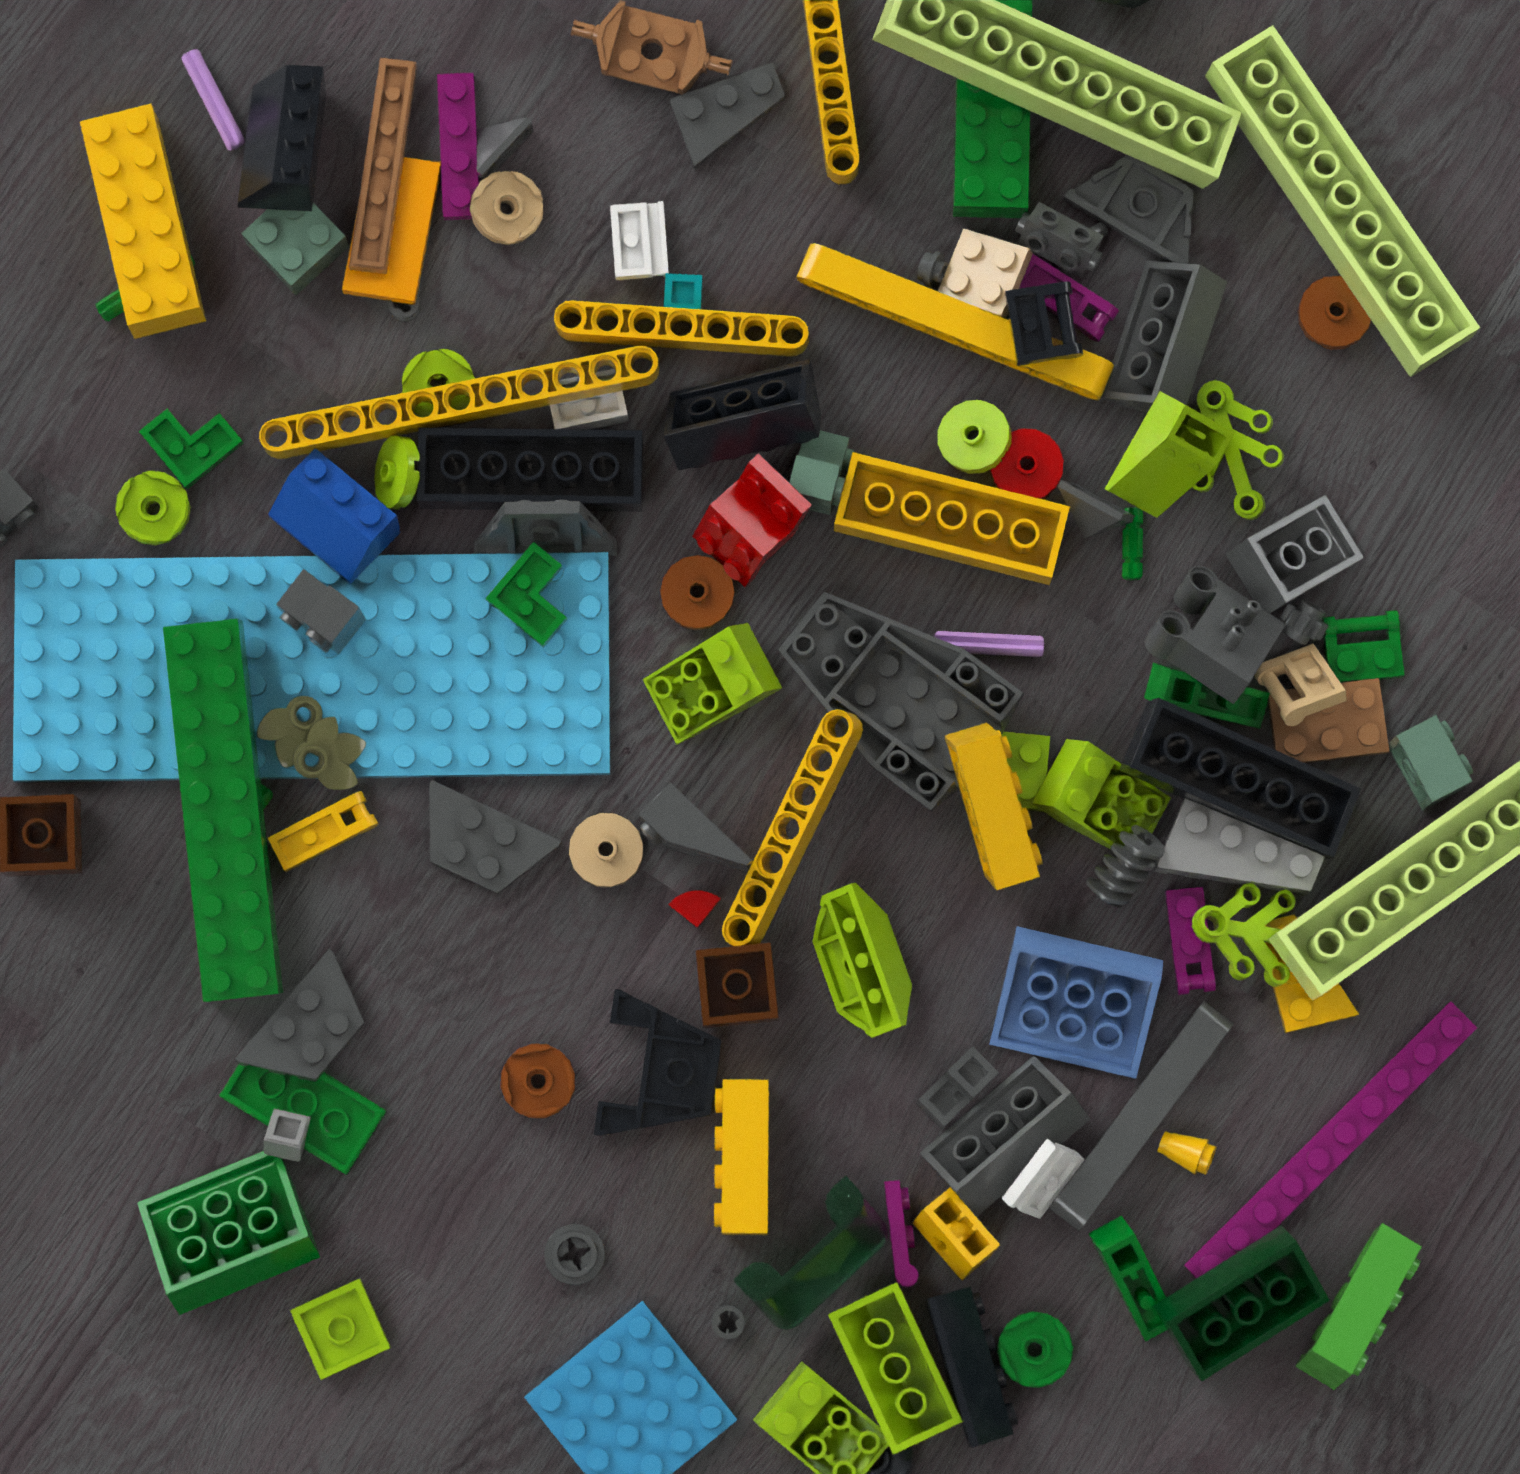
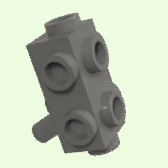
(1061, 240)

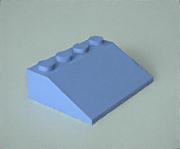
(1076, 1002)

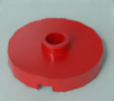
(1047, 463)

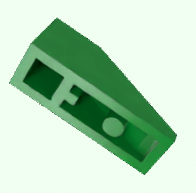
(1190, 694)
(1130, 1274)

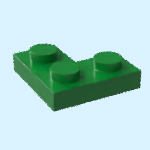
(191, 455)
(520, 599)

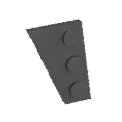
(724, 109)

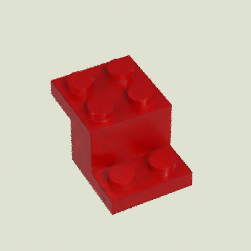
(751, 520)

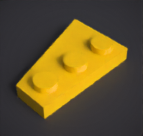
(1296, 1006)

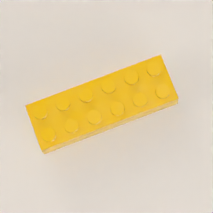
(142, 221)
(951, 518)

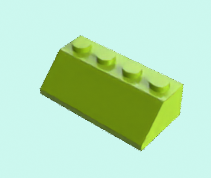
(895, 1368)

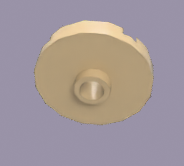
(515, 191)
(611, 869)

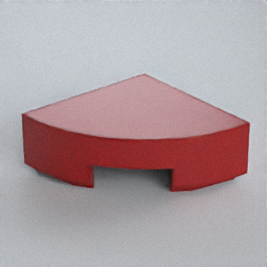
(694, 905)

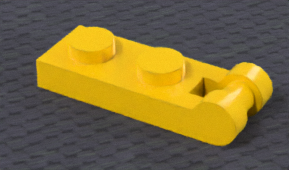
(321, 831)

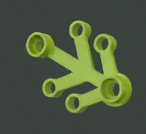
(1219, 414)
(1252, 932)

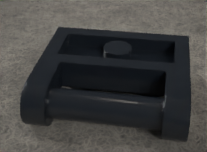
(1031, 324)

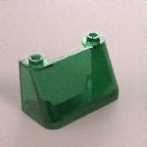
(831, 1262)

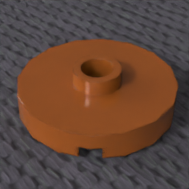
(1322, 326)
(702, 611)
(520, 1070)

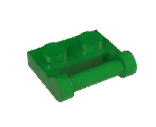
(1364, 659)

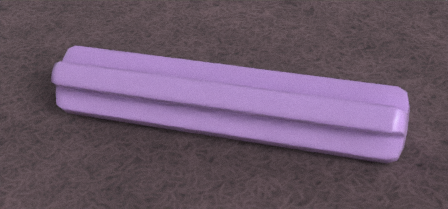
(213, 99)
(995, 643)

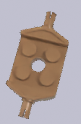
(629, 29)

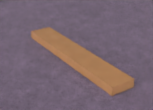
(383, 166)

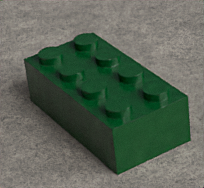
(1241, 1303)

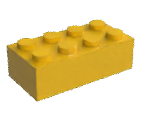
(992, 805)
(744, 1157)

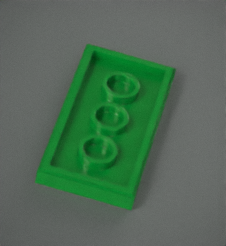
(338, 1115)

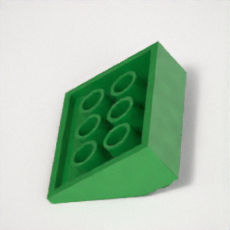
(227, 1231)

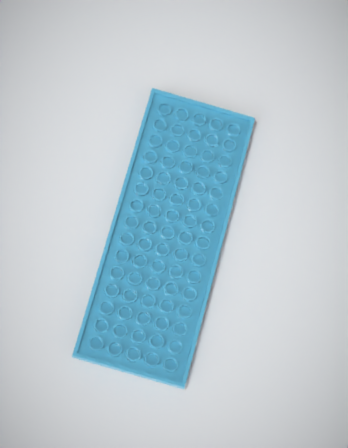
(425, 681)

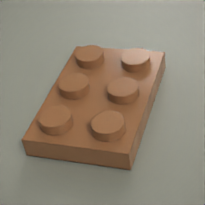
(1336, 732)

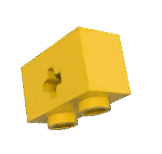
(956, 1233)

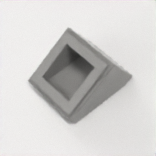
(286, 1135)

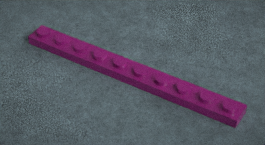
(1337, 1138)

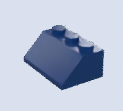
(334, 516)

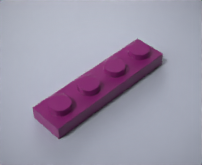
(457, 143)

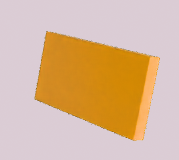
(409, 238)

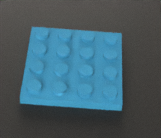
(631, 1401)

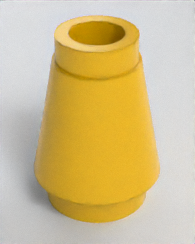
(1187, 1151)

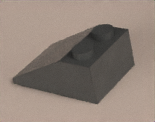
(1294, 555)
(685, 829)

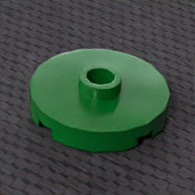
(1055, 1346)

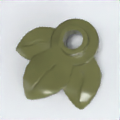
(286, 729)
(334, 754)

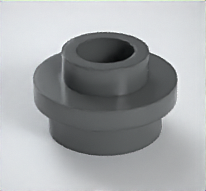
(932, 268)

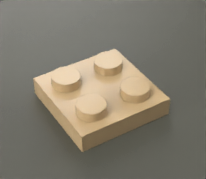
(984, 270)

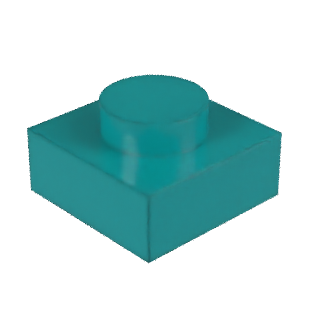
(683, 291)

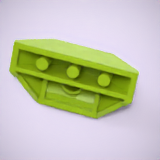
(862, 961)

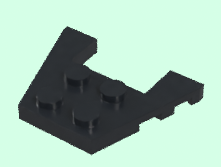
(676, 1070)

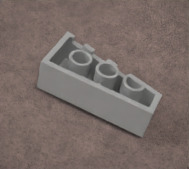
(1234, 852)

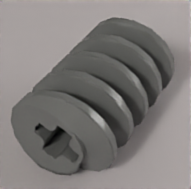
(1127, 868)

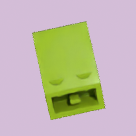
(1168, 455)
(712, 682)
(1096, 797)
(821, 1425)

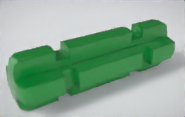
(1133, 546)

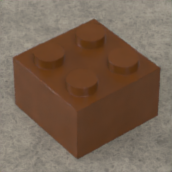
(40, 835)
(737, 985)

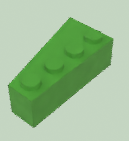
(1361, 1307)

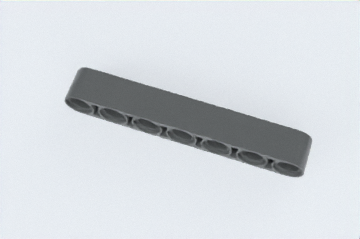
(1141, 1115)

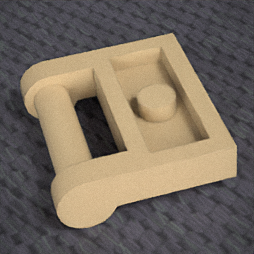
(1309, 676)

